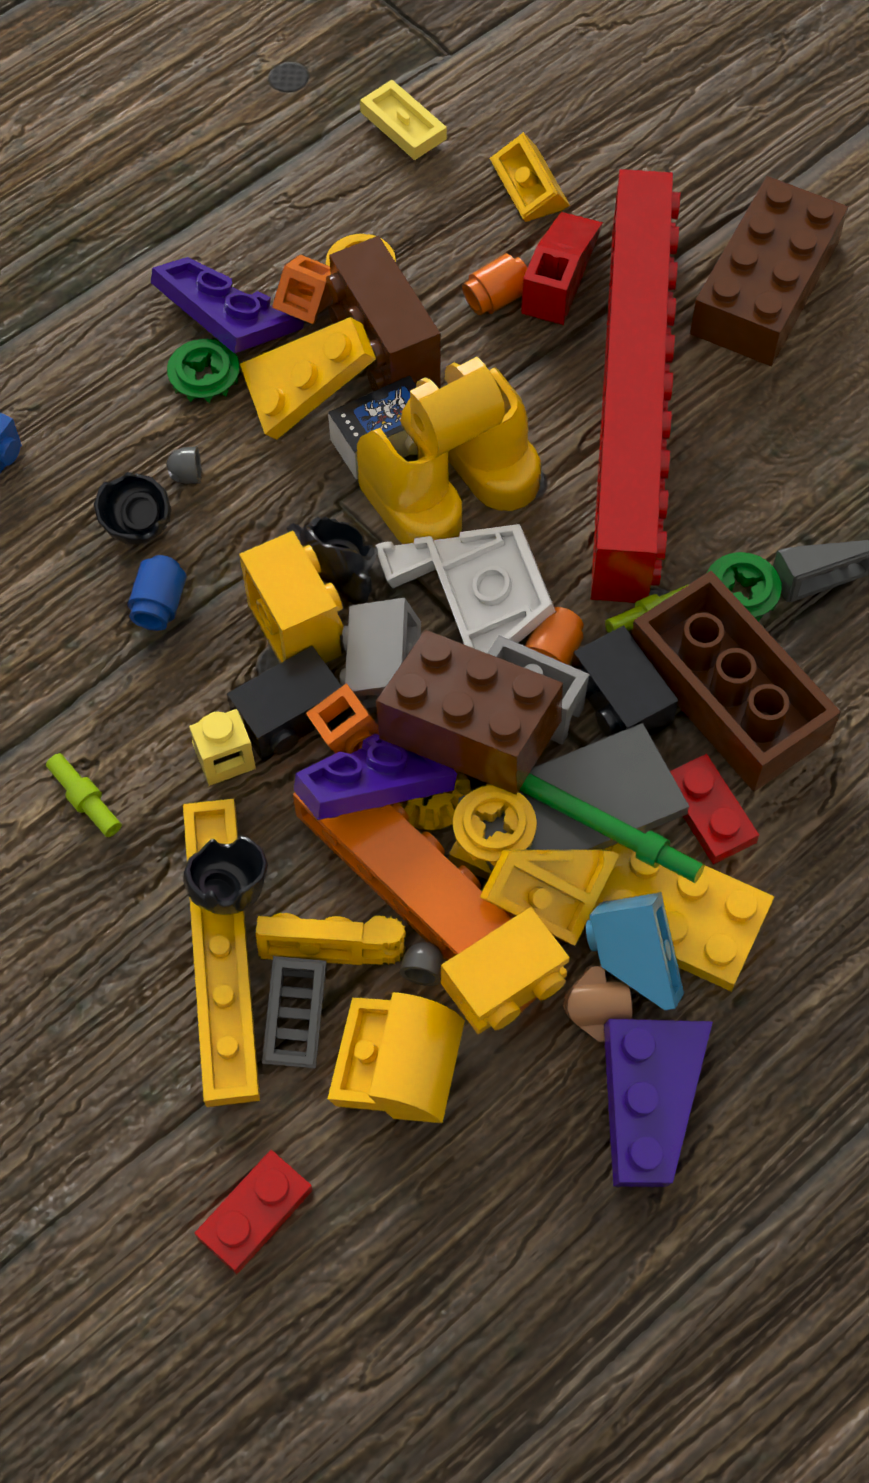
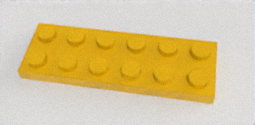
(708, 920)

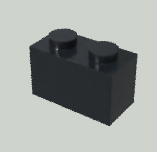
(624, 685)
(278, 700)

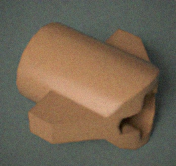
(596, 1001)

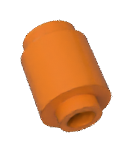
(495, 284)
(558, 635)

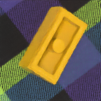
(528, 179)

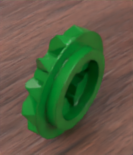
(195, 357)
(754, 572)

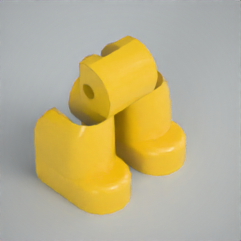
(474, 426)

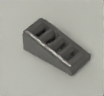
(820, 567)
(294, 968)

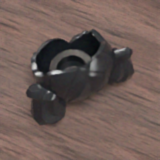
(341, 555)

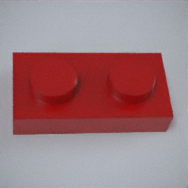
(713, 810)
(253, 1211)

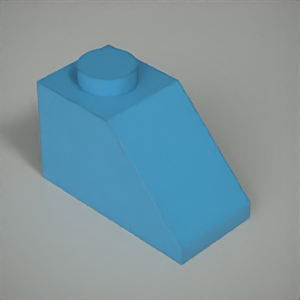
(637, 946)

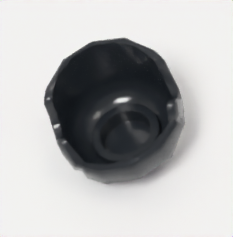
(133, 508)
(226, 875)

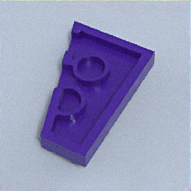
(224, 311)
(370, 779)
(651, 1095)

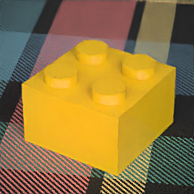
(291, 598)

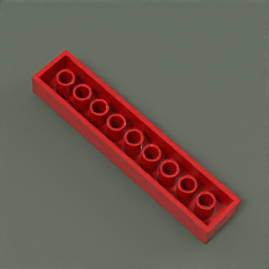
(636, 389)

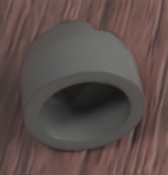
(185, 465)
(422, 964)

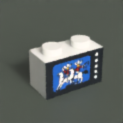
(370, 412)

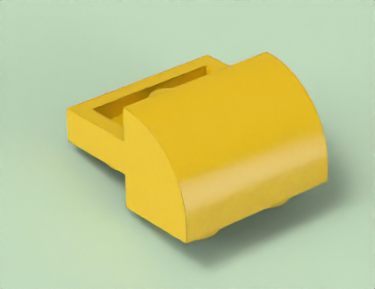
(397, 1057)

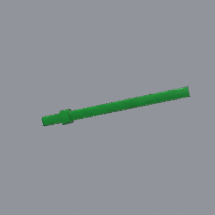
(649, 846)

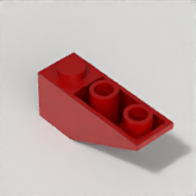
(558, 267)

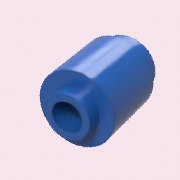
(156, 592)

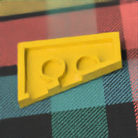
(305, 373)

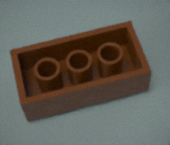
(768, 270)
(735, 680)

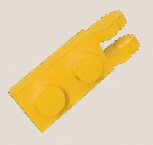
(331, 939)

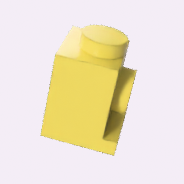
(218, 737)

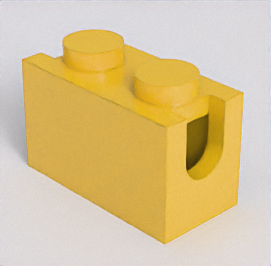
(505, 972)

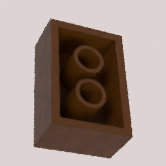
(377, 294)
(470, 711)

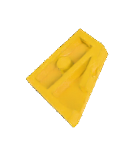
(555, 883)

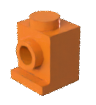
(303, 289)
(351, 733)

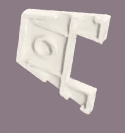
(485, 577)

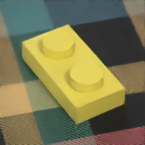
(403, 119)

